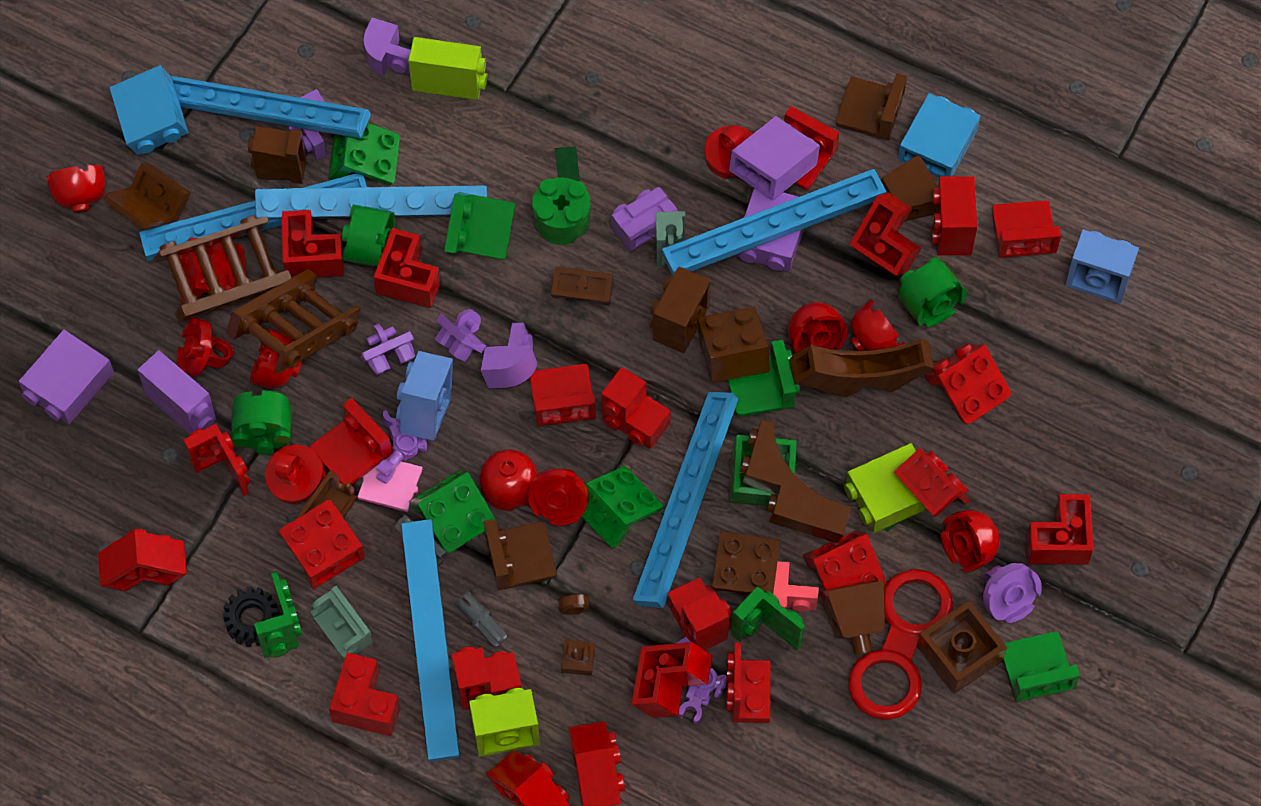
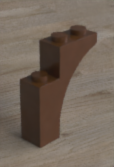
(852, 370)
(794, 503)

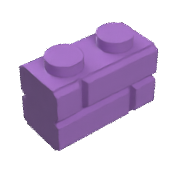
(637, 221)

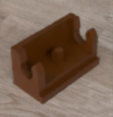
(582, 285)
(332, 489)

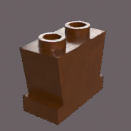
(278, 154)

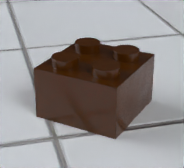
(677, 311)
(733, 344)
(961, 647)

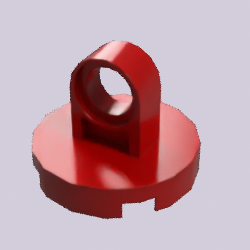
(720, 146)
(199, 348)
(294, 473)
(558, 496)

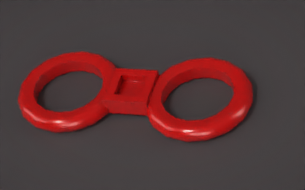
(899, 646)

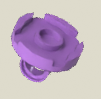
(1010, 591)

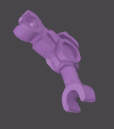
(403, 448)
(700, 694)

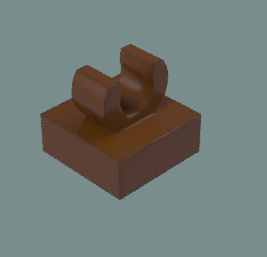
(578, 657)

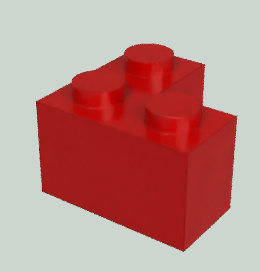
(956, 217)
(880, 236)
(308, 251)
(401, 274)
(632, 411)
(1067, 539)
(141, 558)
(700, 613)
(664, 673)
(484, 675)
(357, 701)
(595, 761)
(526, 782)

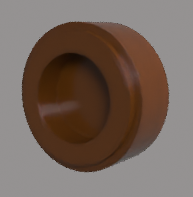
(574, 604)

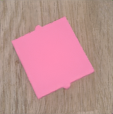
(396, 492)

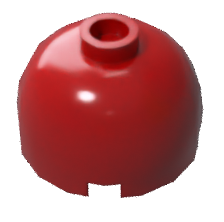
(77, 187)
(817, 326)
(872, 329)
(263, 369)
(507, 479)
(970, 539)

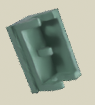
(669, 231)
(341, 623)

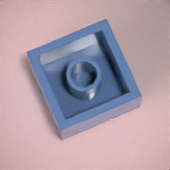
(1101, 266)
(425, 395)

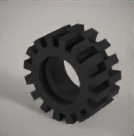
(238, 605)

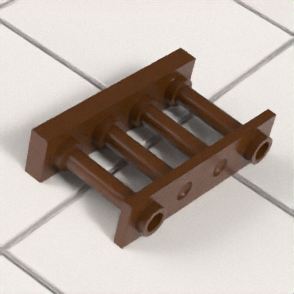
(218, 296)
(284, 299)

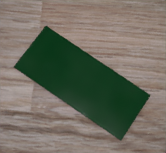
(567, 163)

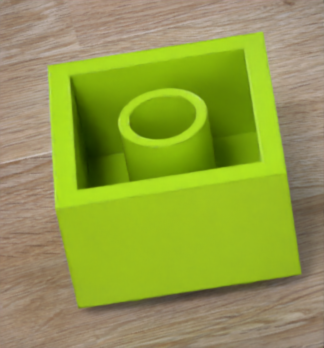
(504, 722)

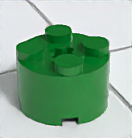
(561, 210)
(367, 234)
(931, 292)
(261, 421)

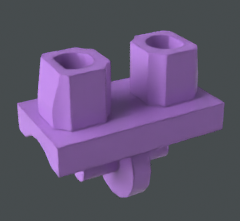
(459, 335)
(376, 356)

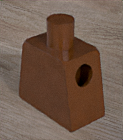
(913, 186)
(856, 612)

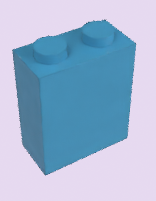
(149, 110)
(940, 135)

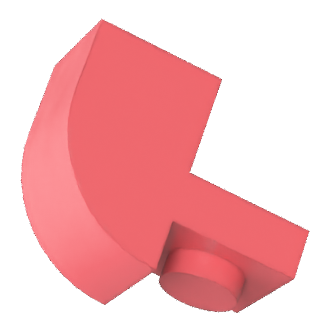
(792, 596)

